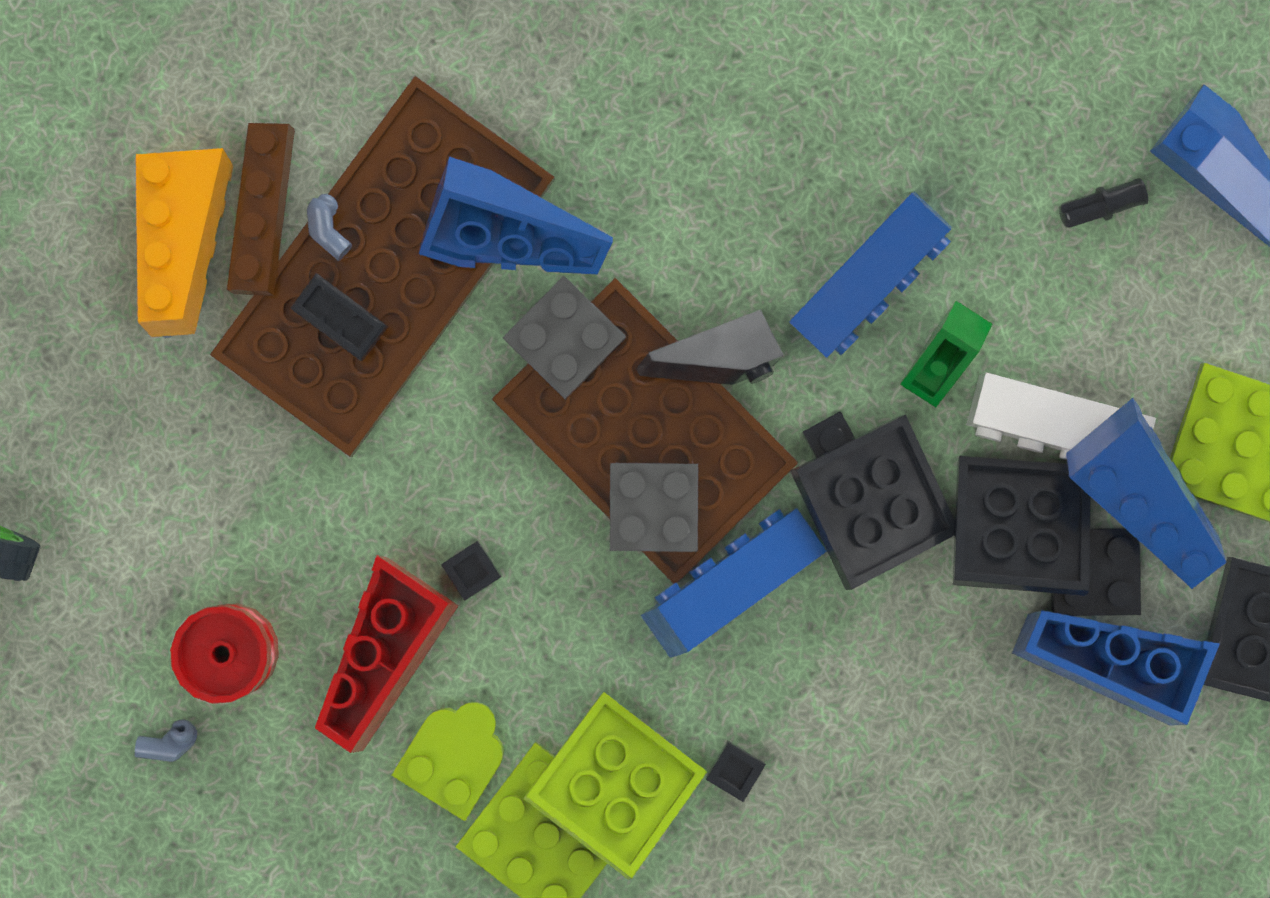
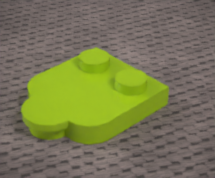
(453, 757)

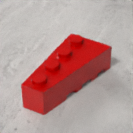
(387, 644)

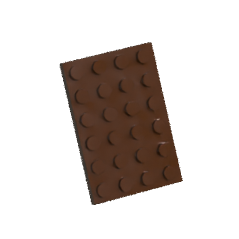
(650, 420)

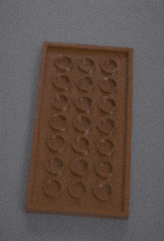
(383, 214)

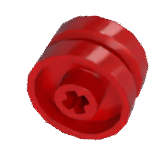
(202, 668)

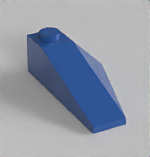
(1220, 159)
(499, 222)

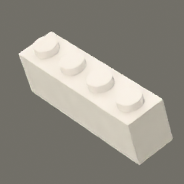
(1034, 414)

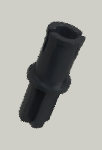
(1103, 203)

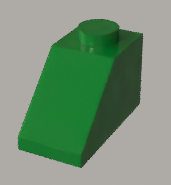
(947, 354)

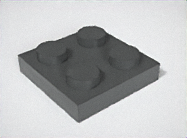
(564, 337)
(653, 507)

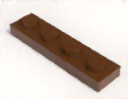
(261, 209)

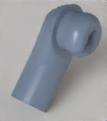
(320, 225)
(170, 746)

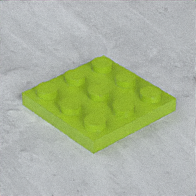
(1226, 442)
(615, 785)
(524, 845)

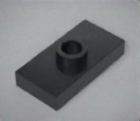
(339, 317)

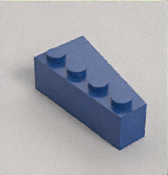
(871, 274)
(1144, 491)
(734, 583)
(1121, 662)

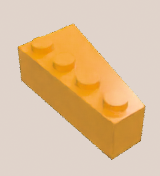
(177, 225)

